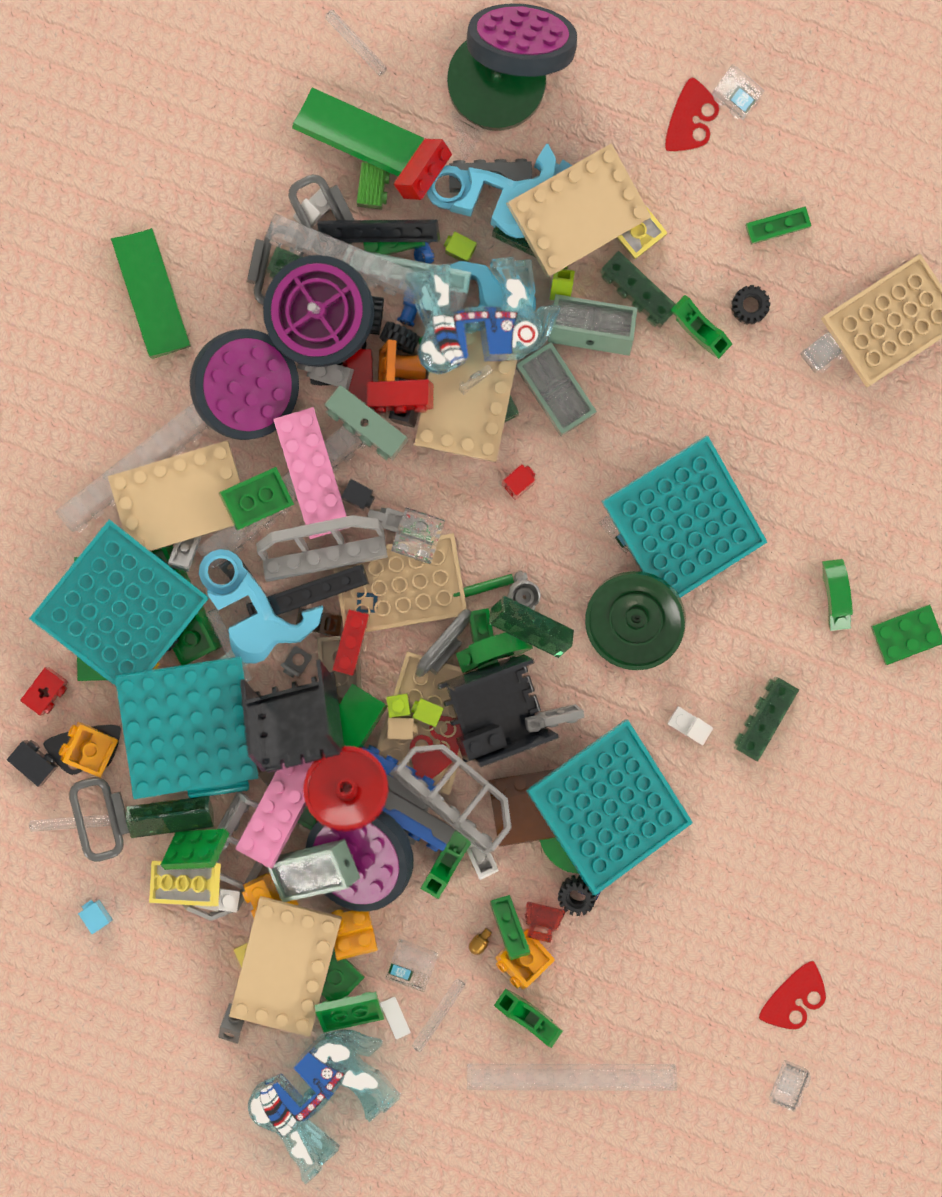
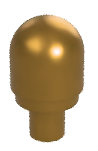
(480, 942)

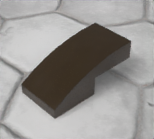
(329, 623)

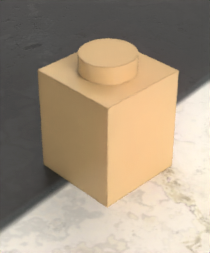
(402, 728)

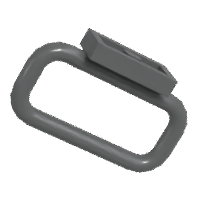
(333, 196)
(258, 267)
(444, 647)
(116, 814)

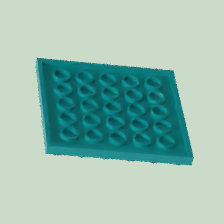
(685, 518)
(118, 605)
(184, 727)
(609, 807)

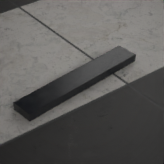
(381, 230)
(316, 590)

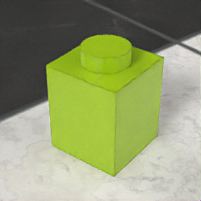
(460, 247)
(562, 283)
(398, 705)
(427, 712)

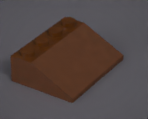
(525, 818)

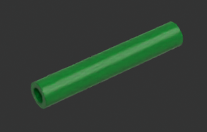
(486, 586)

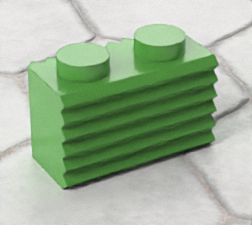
(372, 187)

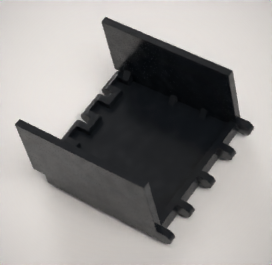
(498, 697)
(293, 722)

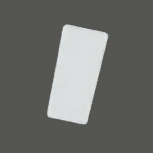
(395, 1018)

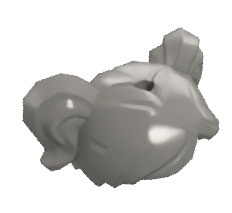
(524, 587)

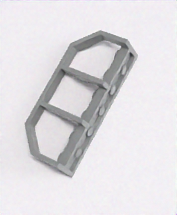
(323, 558)
(452, 814)
(231, 822)

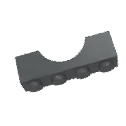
(516, 171)

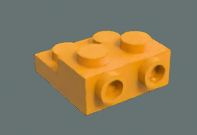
(87, 749)
(263, 887)
(354, 934)
(526, 968)

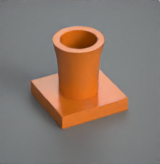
(398, 366)

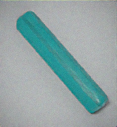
(220, 789)

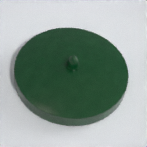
(491, 97)
(635, 620)

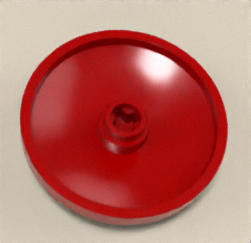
(346, 789)

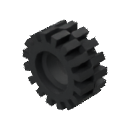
(759, 295)
(378, 314)
(405, 338)
(574, 905)

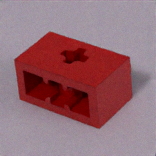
(34, 695)

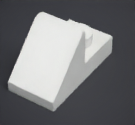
(314, 208)
(690, 725)
(483, 863)
(227, 901)

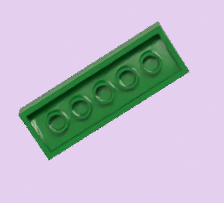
(356, 132)
(151, 293)
(198, 636)
(359, 716)

